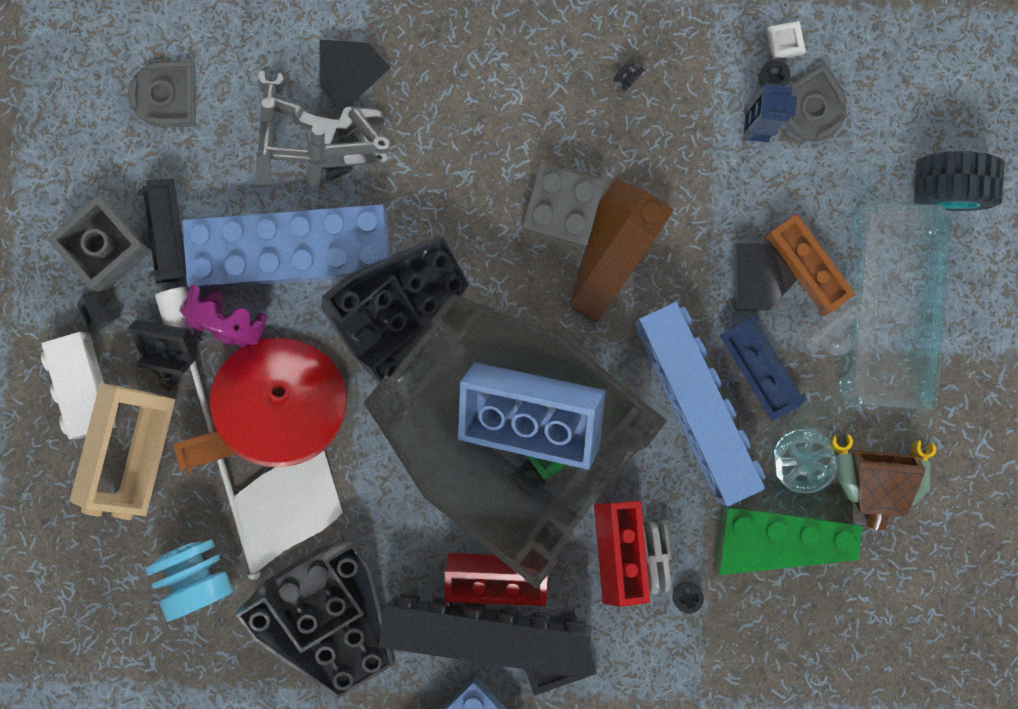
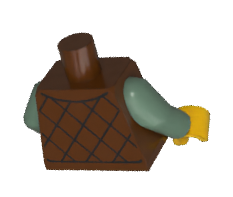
(883, 481)

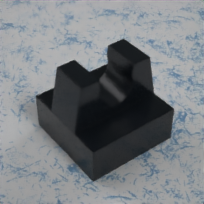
(93, 311)

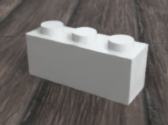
(74, 380)

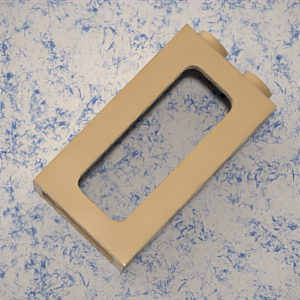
(142, 459)

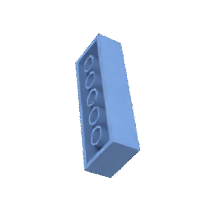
(284, 246)
(699, 404)

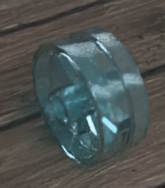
(805, 461)

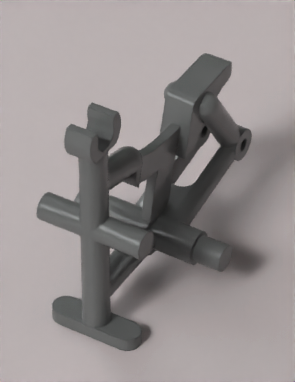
(320, 151)

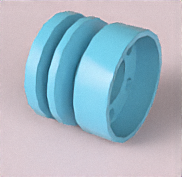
(189, 580)

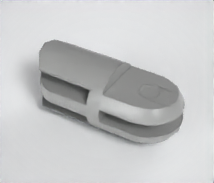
(658, 556)

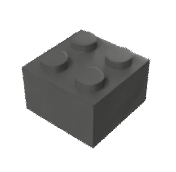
(562, 206)
(99, 244)

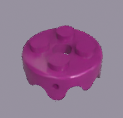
(208, 315)

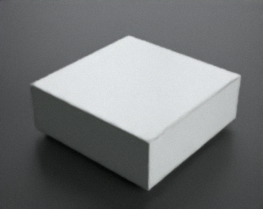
(785, 40)

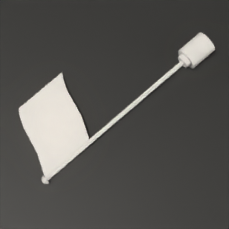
(278, 505)

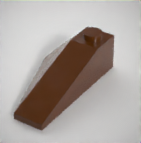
(620, 236)

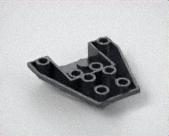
(391, 303)
(322, 618)

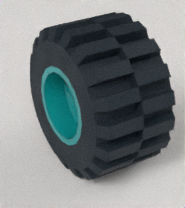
(959, 180)

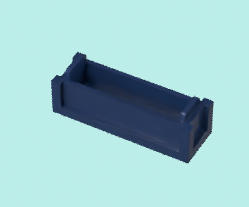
(768, 112)
(762, 368)

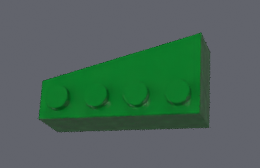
(773, 540)

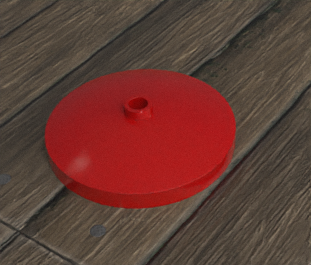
(272, 428)

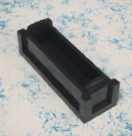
(164, 231)

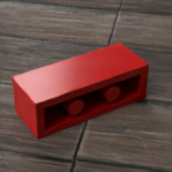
(621, 553)
(488, 581)

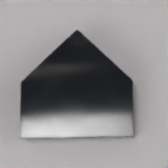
(348, 70)
(759, 277)
(164, 350)

